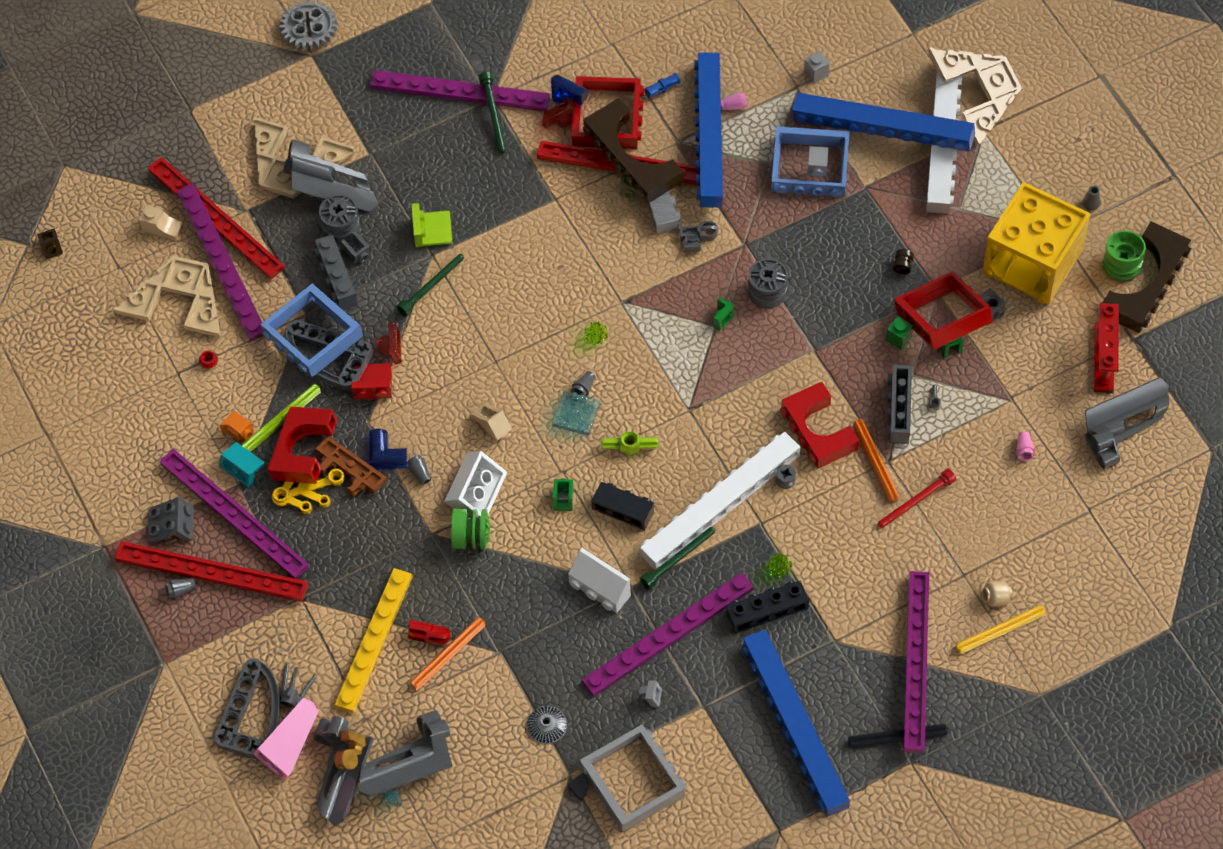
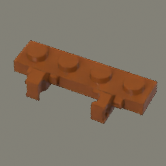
(361, 473)

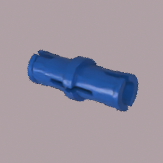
(662, 85)

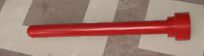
(946, 478)

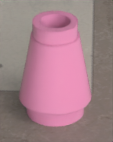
(734, 102)
(1025, 448)

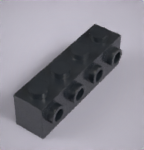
(767, 606)

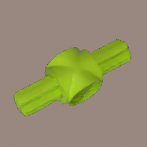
(629, 436)

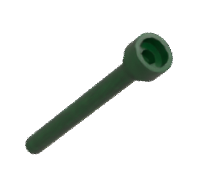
(486, 80)
(405, 307)
(649, 579)

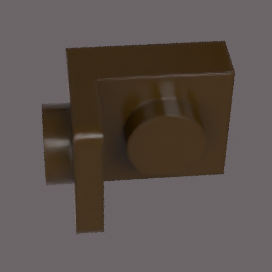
(50, 243)

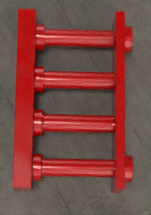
(1106, 347)

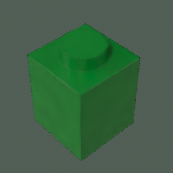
(899, 333)

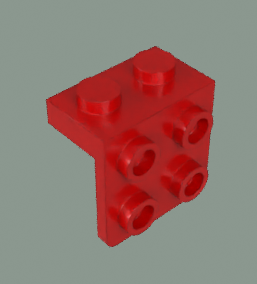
(374, 382)

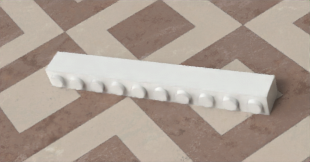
(941, 159)
(720, 500)

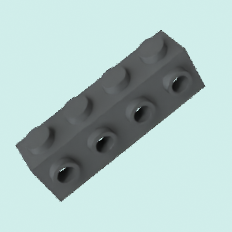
(336, 272)
(900, 400)

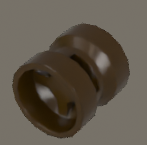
(903, 261)

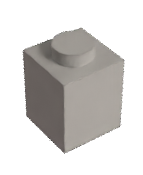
(816, 67)
(818, 161)

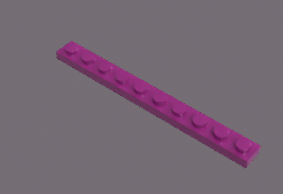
(459, 90)
(221, 261)
(234, 514)
(667, 635)
(916, 662)

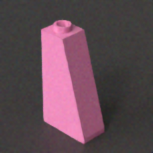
(286, 741)

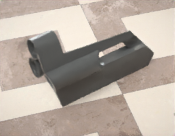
(314, 177)
(1106, 420)
(418, 758)
(345, 783)

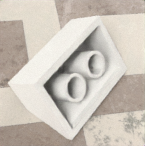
(476, 483)
(599, 581)

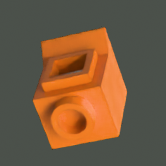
(237, 427)

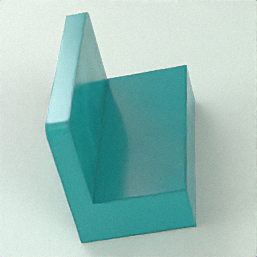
(240, 463)

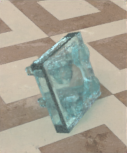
(576, 413)

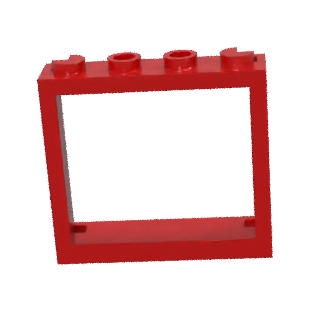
(610, 84)
(937, 288)

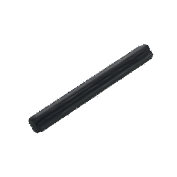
(893, 736)

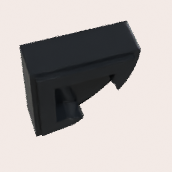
(579, 786)

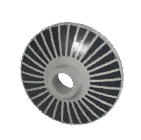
(549, 732)

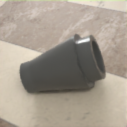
(1092, 198)
(583, 384)
(419, 468)
(179, 587)

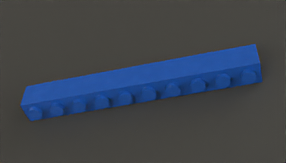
(884, 121)
(709, 131)
(796, 724)

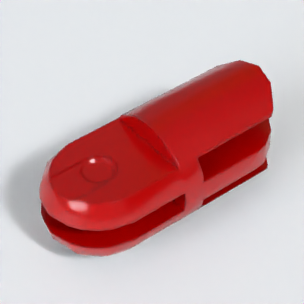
(428, 632)

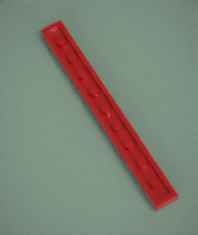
(595, 159)
(224, 224)
(211, 571)

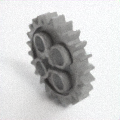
(295, 23)

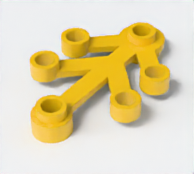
(306, 490)

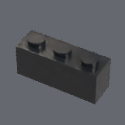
(623, 505)

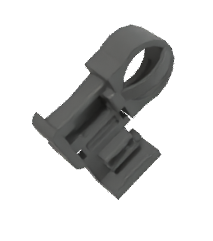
(692, 235)

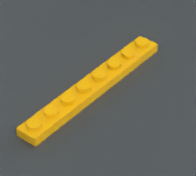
(373, 641)

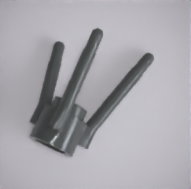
(289, 697)

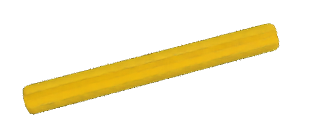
(1000, 629)

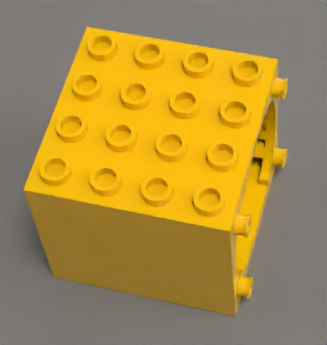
(1035, 243)

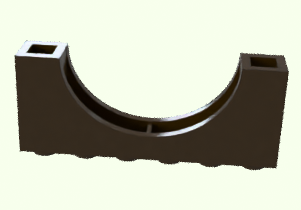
(647, 179)
(1169, 251)

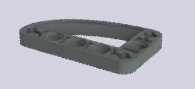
(354, 353)
(239, 713)

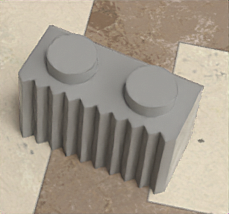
(664, 214)

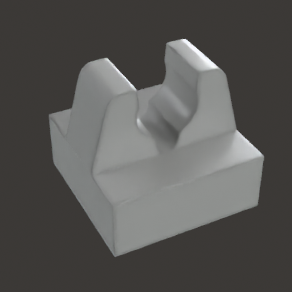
(651, 693)

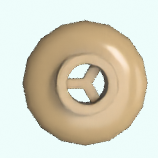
(996, 593)

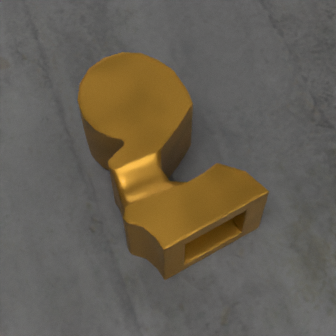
(348, 758)

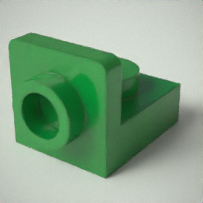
(724, 313)

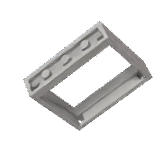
(623, 821)

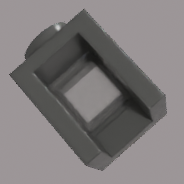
(356, 249)

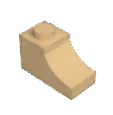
(158, 223)
(492, 421)

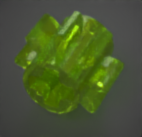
(596, 333)
(779, 564)

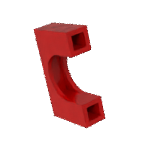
(298, 424)
(820, 448)

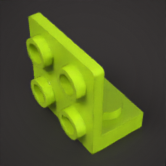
(431, 227)

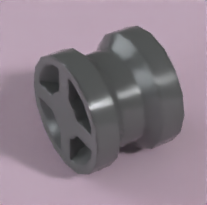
(788, 480)

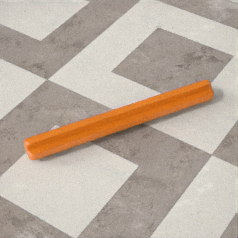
(875, 460)
(451, 650)

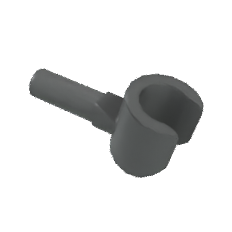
(934, 397)

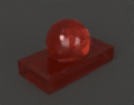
(560, 114)
(391, 343)

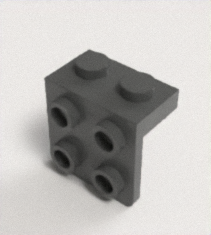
(171, 519)

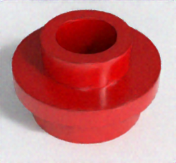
(208, 355)

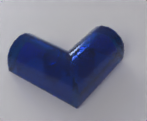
(564, 89)
(381, 455)

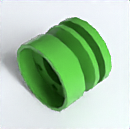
(1124, 255)
(469, 529)

